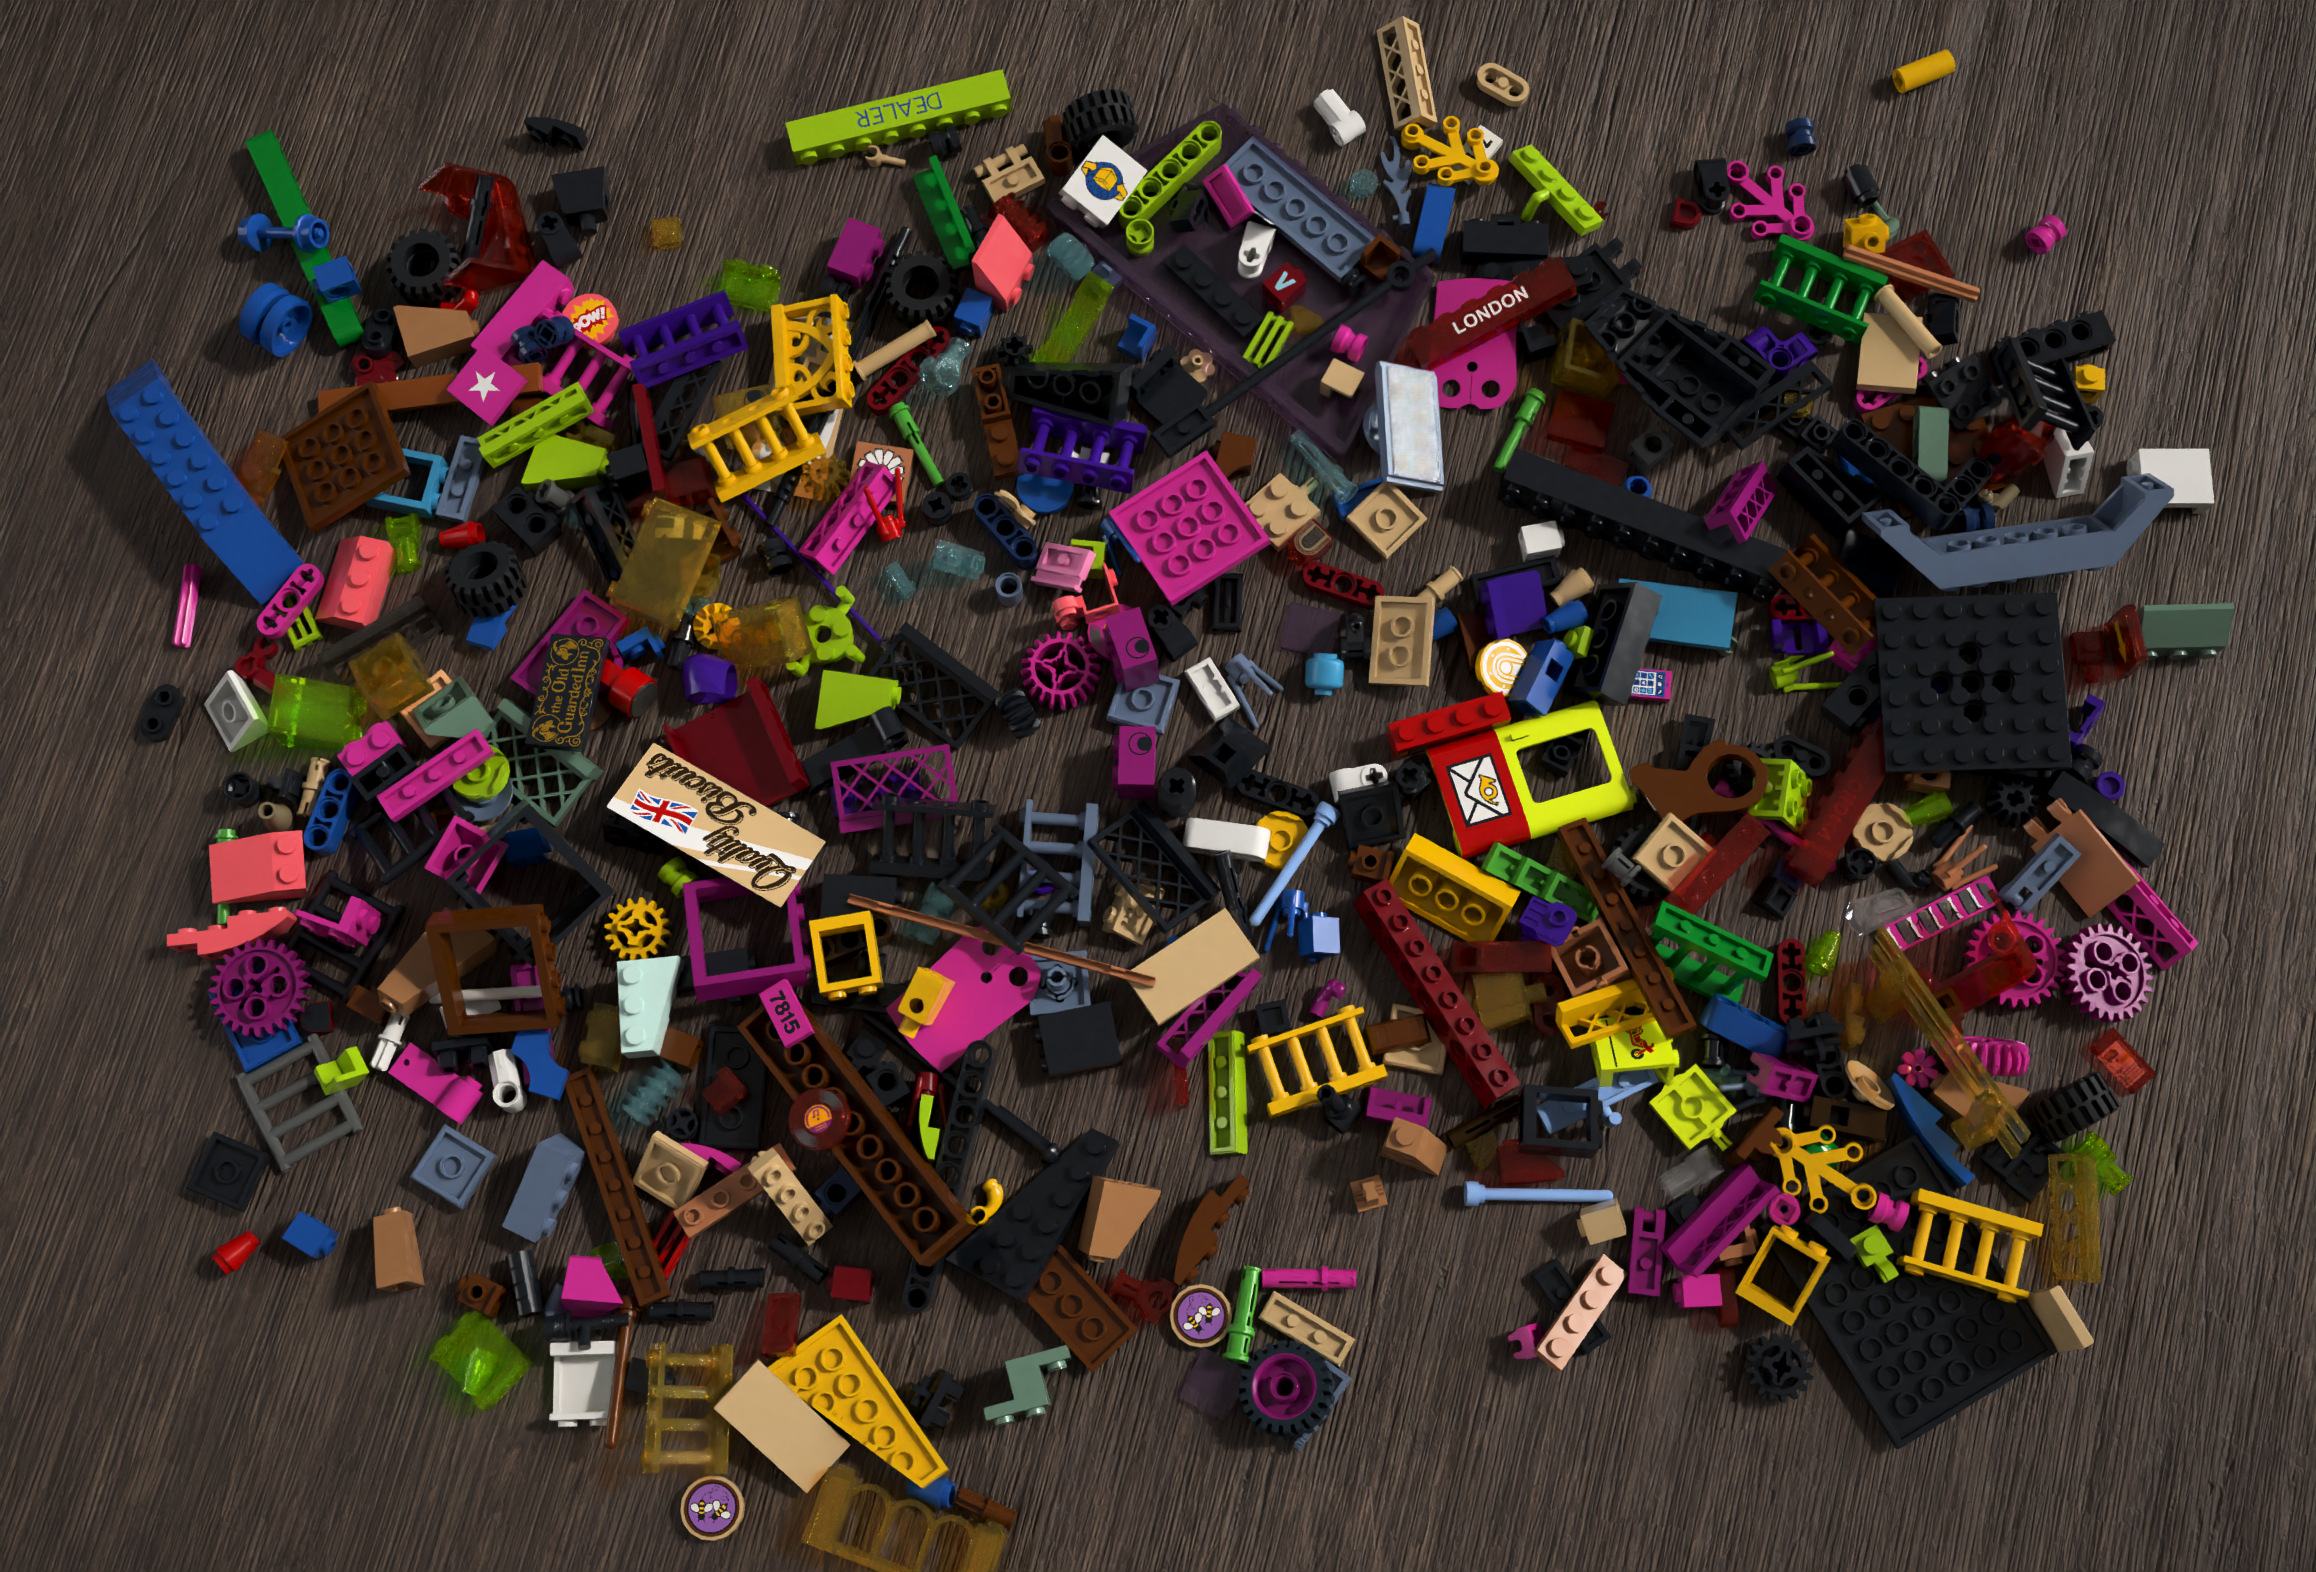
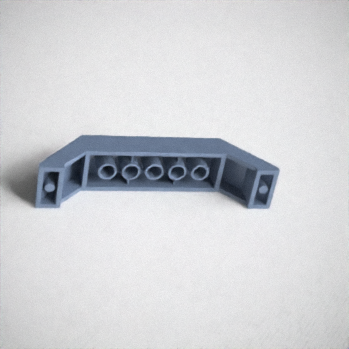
(2030, 548)

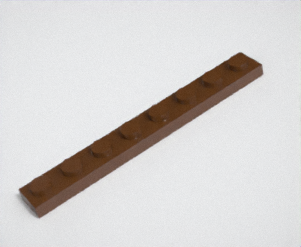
(1626, 930)
(617, 1188)

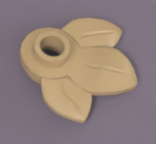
(1020, 513)

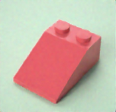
(1002, 264)
(258, 868)

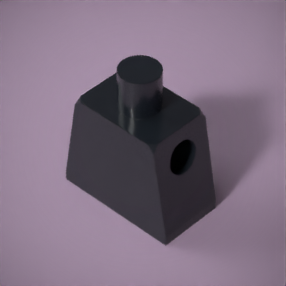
(584, 197)

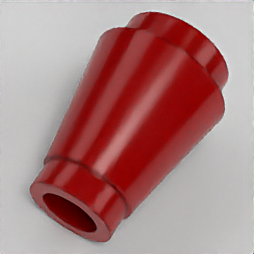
(462, 535)
(235, 1252)

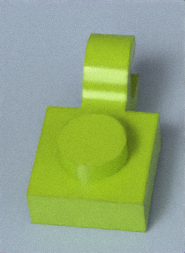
(1873, 1250)

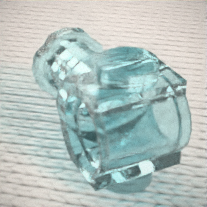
(945, 366)

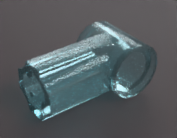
(934, 904)

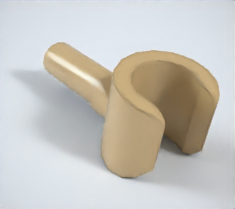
(880, 158)

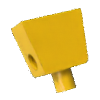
(932, 990)

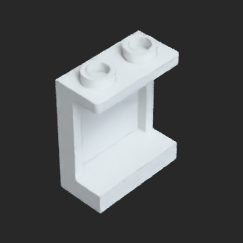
(2183, 470)
(582, 1382)

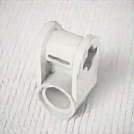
(1255, 248)
(1355, 777)

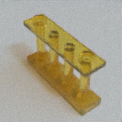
(714, 1425)

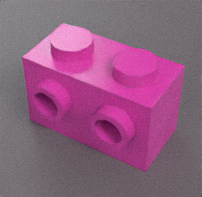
(375, 743)

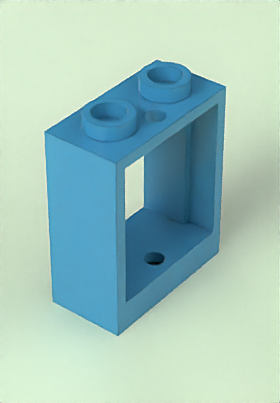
(428, 505)

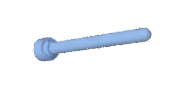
(1324, 817)
(1477, 1193)

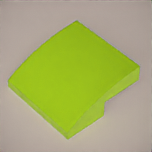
(927, 1135)

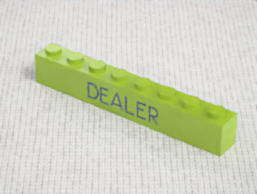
(899, 117)

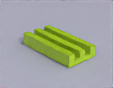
(1278, 322)
(307, 638)

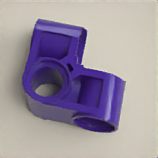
(1789, 353)

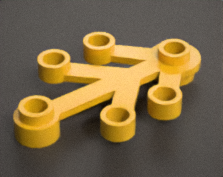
(1451, 155)
(1816, 1165)

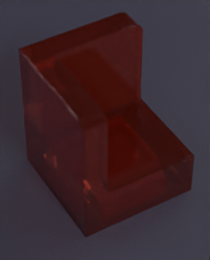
(725, 1091)

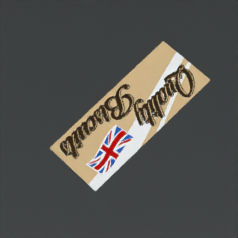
(716, 824)

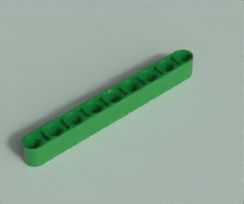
(290, 205)

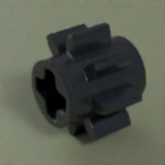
(1015, 342)

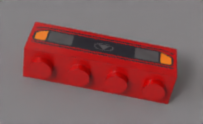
(1447, 724)

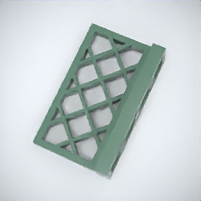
(572, 760)

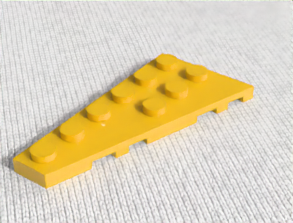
(850, 1390)

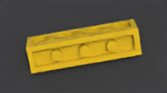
(1602, 1003)

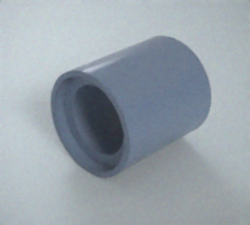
(1009, 599)

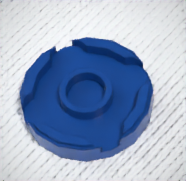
(1044, 494)

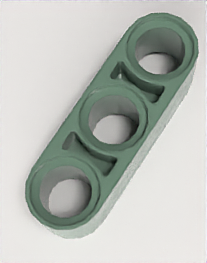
(1931, 441)

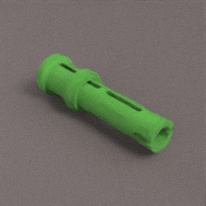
(1241, 1330)

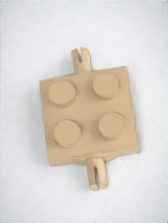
(1283, 509)

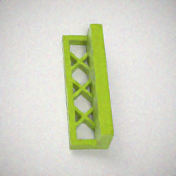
(535, 425)

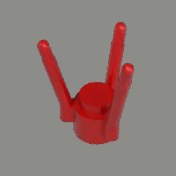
(887, 526)

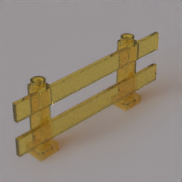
(1893, 998)

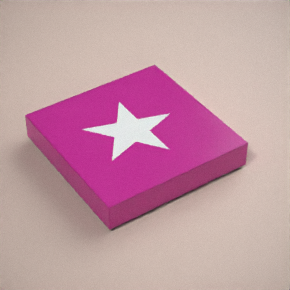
(487, 385)

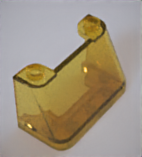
(664, 563)

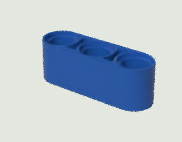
(1433, 220)
(335, 826)
(1743, 1026)

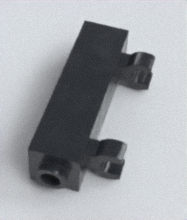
(717, 964)

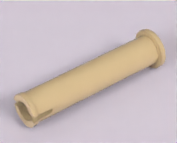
(1908, 321)
(894, 349)

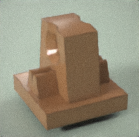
(1368, 1193)

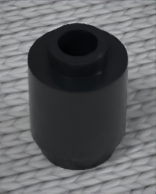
(1861, 185)

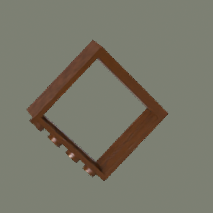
(445, 967)

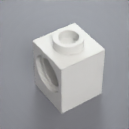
(1540, 541)

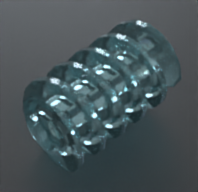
(653, 1093)

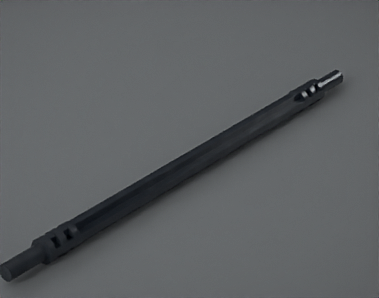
(858, 334)

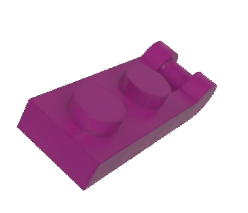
(1645, 1252)

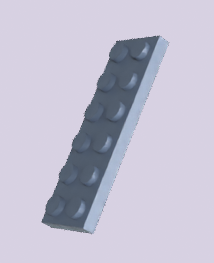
(1299, 210)

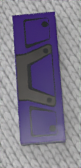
(894, 783)

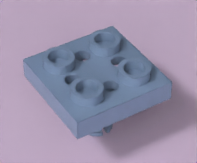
(1059, 983)

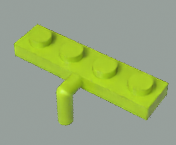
(1554, 190)

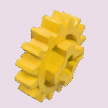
(625, 928)

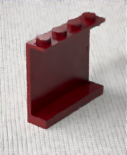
(742, 746)

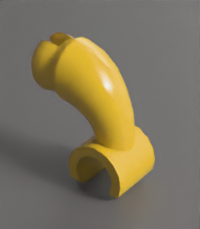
(994, 1199)

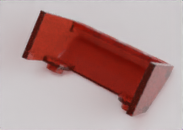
(505, 246)
(1992, 975)

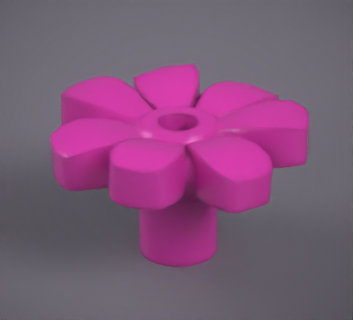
(1917, 1068)

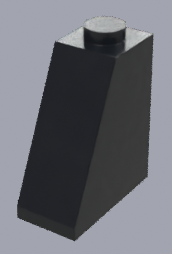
(839, 887)

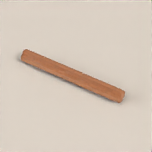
(1911, 273)

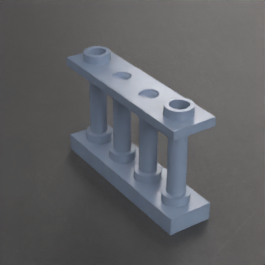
(1081, 878)

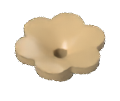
(1200, 370)

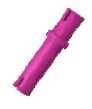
(1309, 1278)

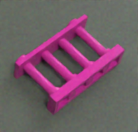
(552, 381)

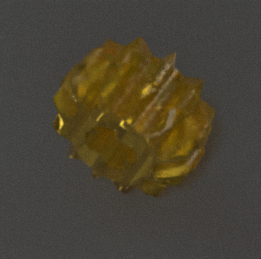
(836, 476)

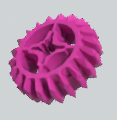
(1048, 667)
(1998, 1055)

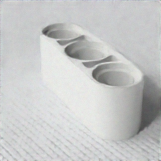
(1212, 836)

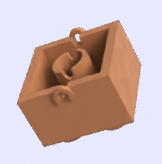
(1590, 959)

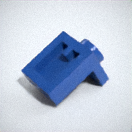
(636, 644)

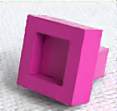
(1529, 1338)

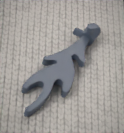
(1399, 180)

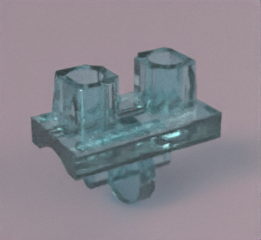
(957, 560)

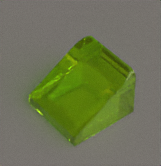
(612, 1260)

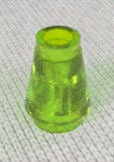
(1929, 809)
(1824, 953)
(477, 1370)

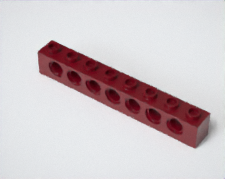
(1436, 993)

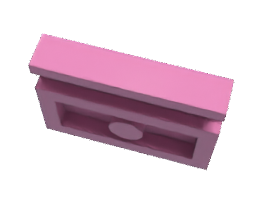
(1063, 567)

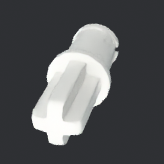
(389, 1041)

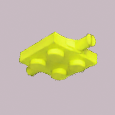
(1693, 1108)

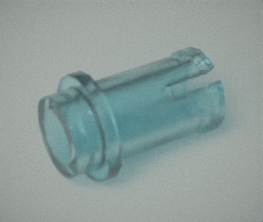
(904, 587)

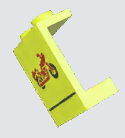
(1633, 1050)

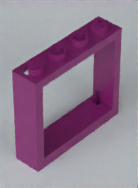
(744, 981)

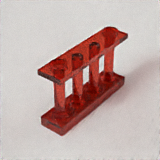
(1718, 865)

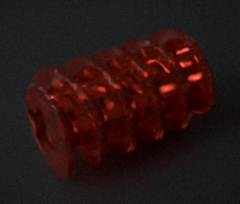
(1026, 226)

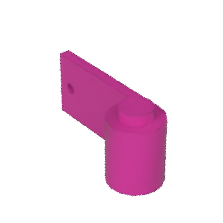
(447, 1092)

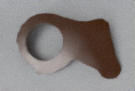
(1689, 792)

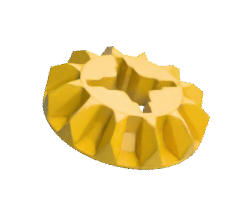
(702, 624)

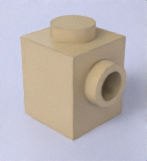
(1602, 1222)

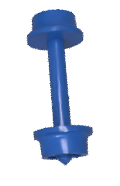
(307, 232)

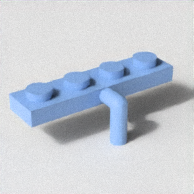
(1560, 1114)

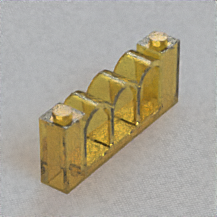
(833, 1506)

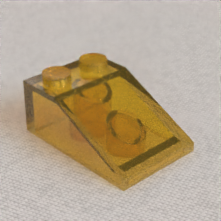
(763, 633)

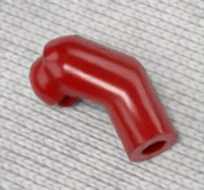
(468, 302)

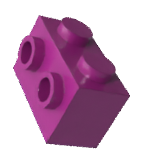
(856, 253)

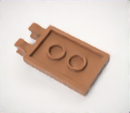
(2099, 872)

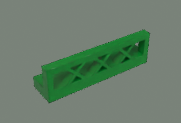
(945, 216)

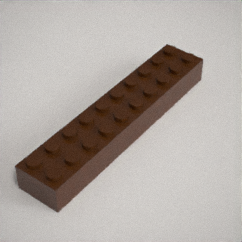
(875, 1146)

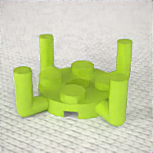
(841, 638)

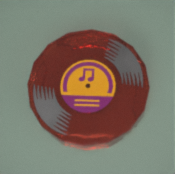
(819, 1119)

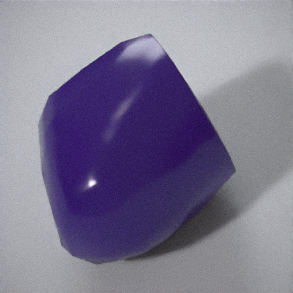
(708, 679)

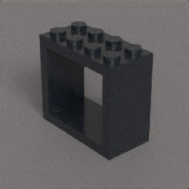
(567, 920)

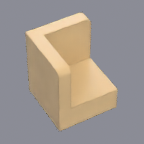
(1342, 379)

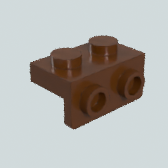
(727, 539)

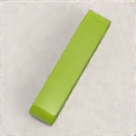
(1175, 164)

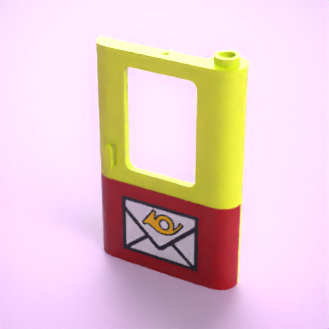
(1489, 791)

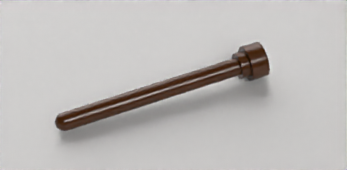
(630, 1306)

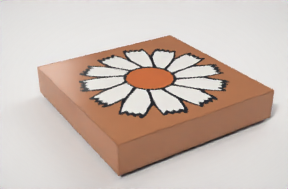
(887, 456)

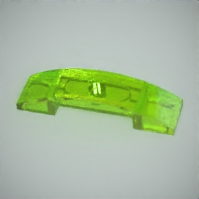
(1077, 321)

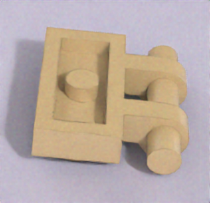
(1018, 178)

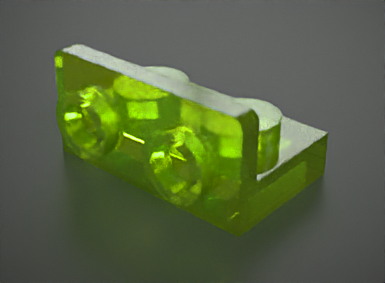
(750, 284)

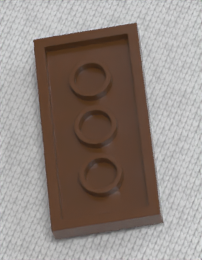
(1080, 1311)

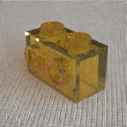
(603, 1040)

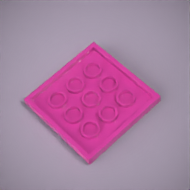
(1189, 527)

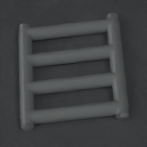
(259, 1107)

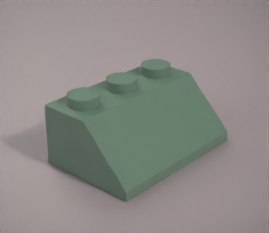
(2185, 629)

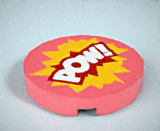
(593, 317)

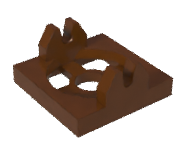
(1757, 1139)

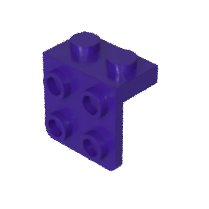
(1513, 604)

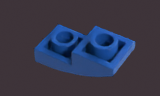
(488, 631)

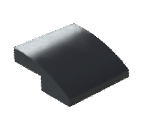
(2029, 1170)

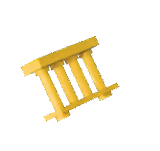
(755, 470)
(1367, 1073)
(1990, 1223)

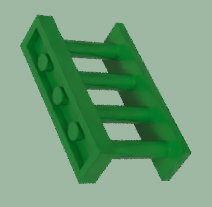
(1829, 268)
(1713, 943)

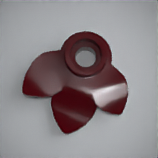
(380, 369)

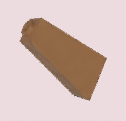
(414, 977)

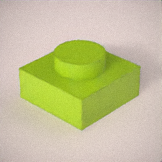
(1578, 641)

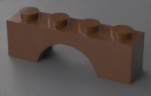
(1235, 455)

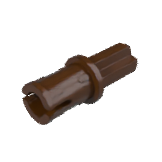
(985, 1507)

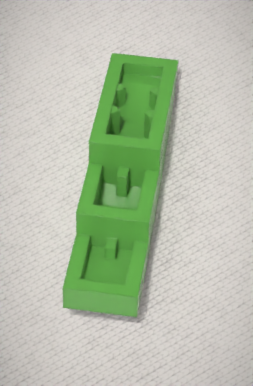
(1539, 881)

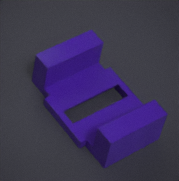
(1782, 638)
(2093, 709)

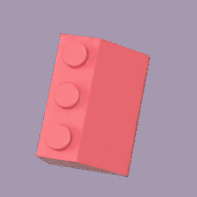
(356, 582)

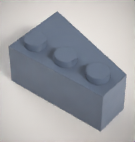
(545, 1187)

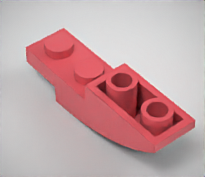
(240, 928)

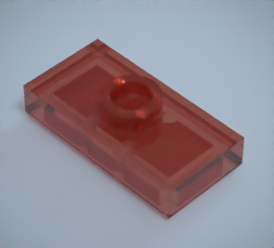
(1597, 465)

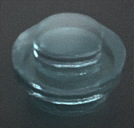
(1363, 183)

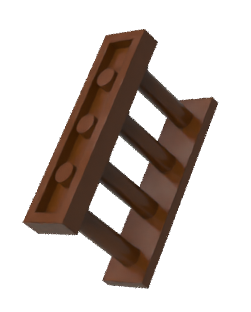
(1828, 592)

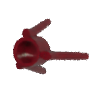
(927, 1084)

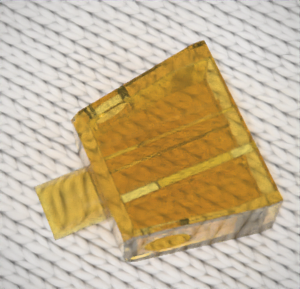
(1505, 999)

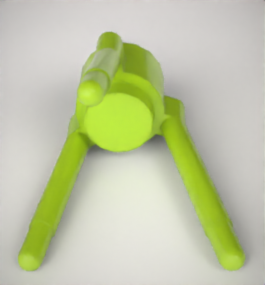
(1786, 672)

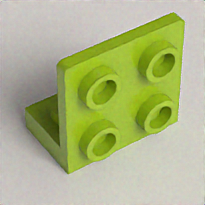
(1785, 794)

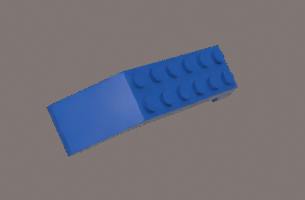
(202, 482)

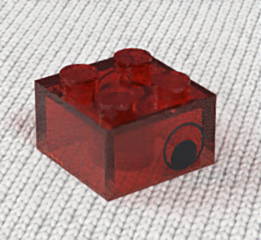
(2013, 449)

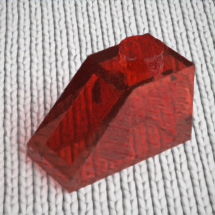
(1524, 1168)

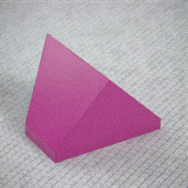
(588, 1288)

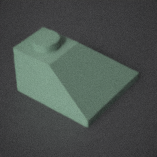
(452, 711)

